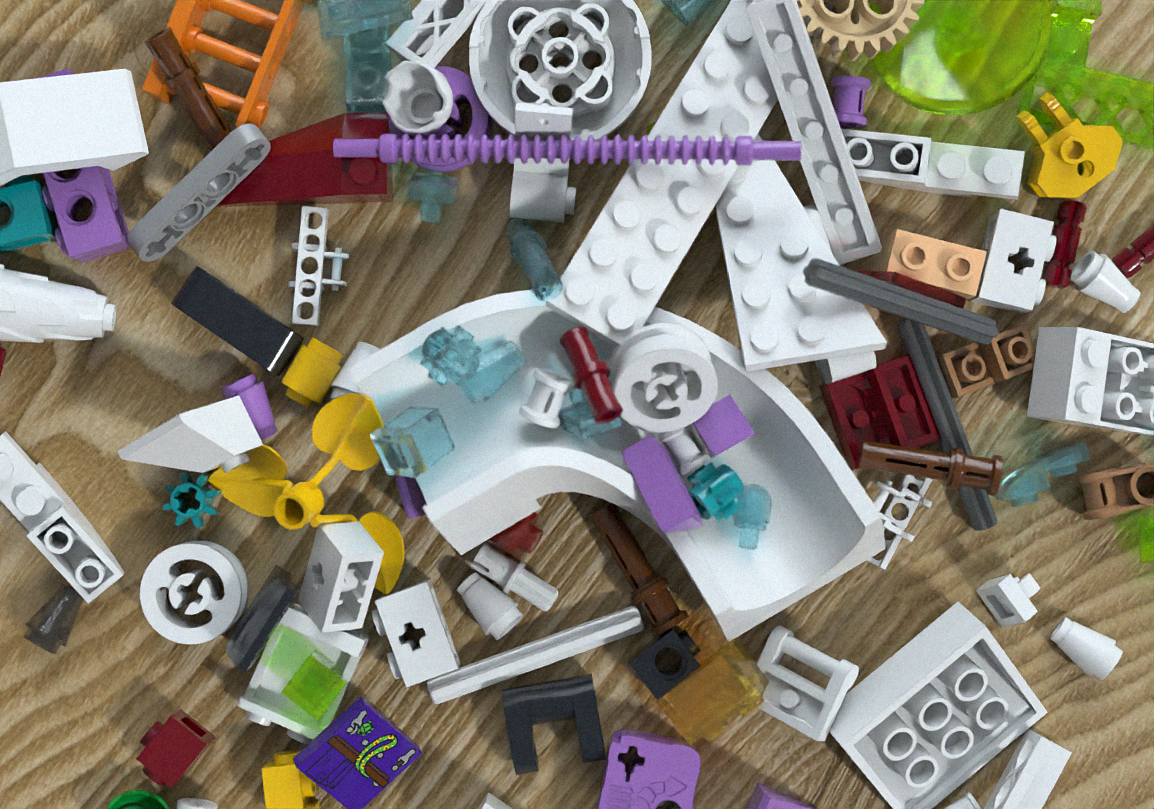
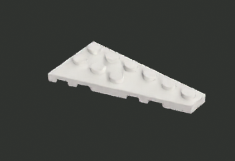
(765, 250)

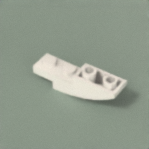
(934, 166)
(55, 523)

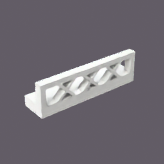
(433, 29)
(1029, 774)

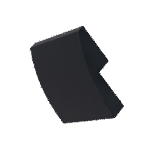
(261, 619)

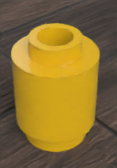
(312, 372)

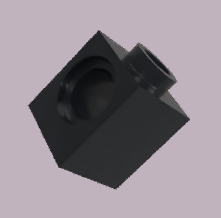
(661, 681)

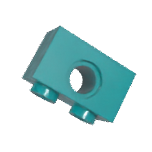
(30, 218)

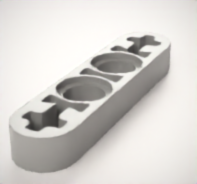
(199, 192)

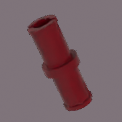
(591, 375)

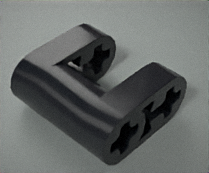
(551, 703)

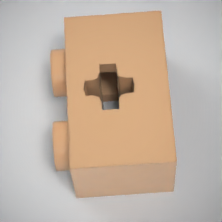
(934, 262)

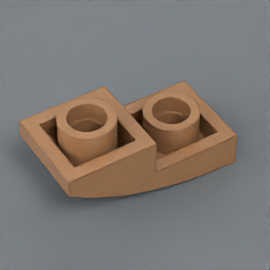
(982, 365)

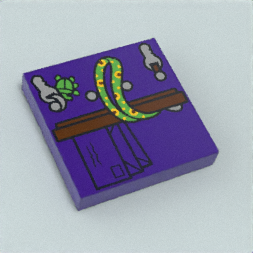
(357, 755)

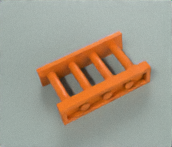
(186, 24)

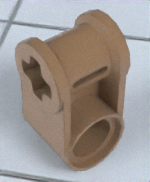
(1114, 491)

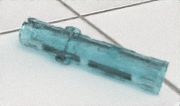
(530, 254)

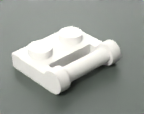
(796, 698)

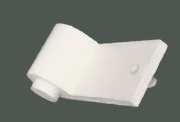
(542, 188)

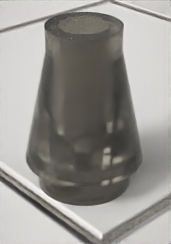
(54, 620)

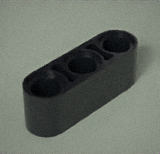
(237, 321)

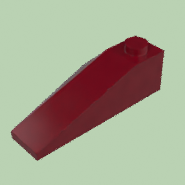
(306, 172)

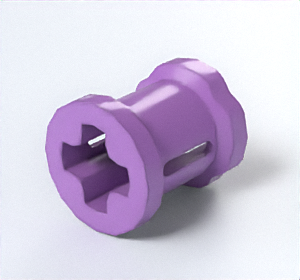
(849, 100)

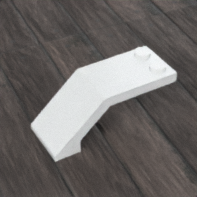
(69, 123)

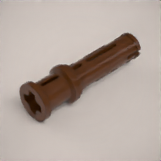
(953, 468)
(648, 587)

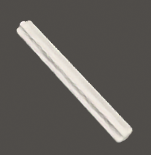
(535, 654)

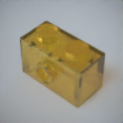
(714, 693)

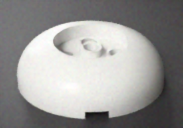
(519, 28)

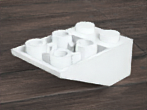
(1093, 380)

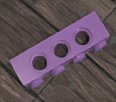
(105, 229)

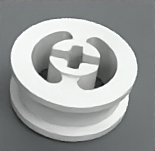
(655, 359)
(164, 574)

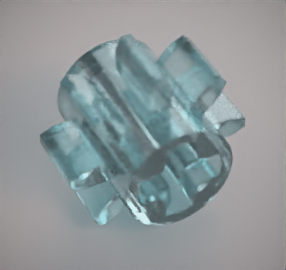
(450, 356)

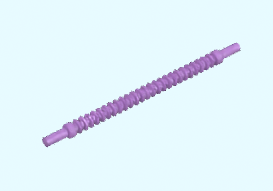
(741, 150)

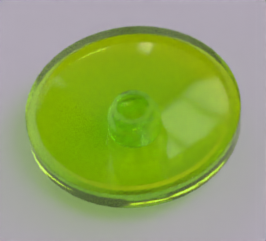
(967, 54)

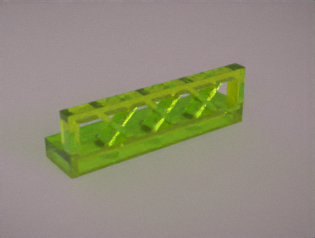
(1097, 86)

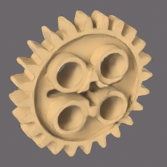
(869, 29)

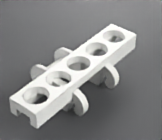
(318, 252)
(887, 518)

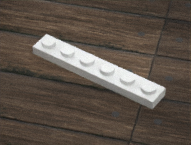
(815, 124)

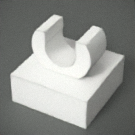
(1009, 598)

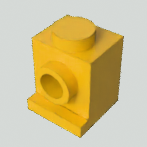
(286, 785)

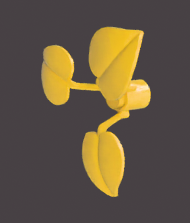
(339, 430)

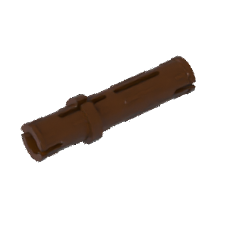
(187, 84)

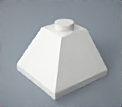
(199, 439)

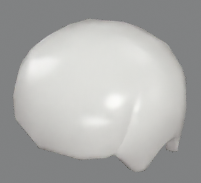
(418, 98)

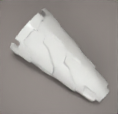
(50, 310)

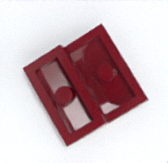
(880, 407)

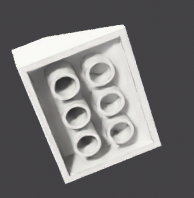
(935, 712)

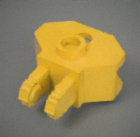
(1062, 150)

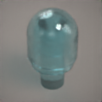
(753, 515)

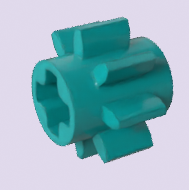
(715, 491)
(180, 504)

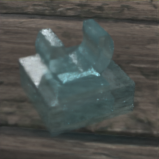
(433, 192)
(579, 418)

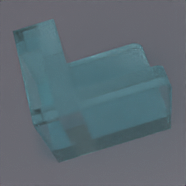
(413, 441)

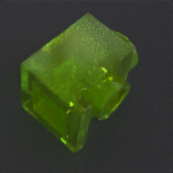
(315, 685)

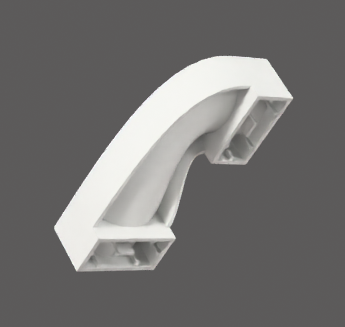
(505, 462)

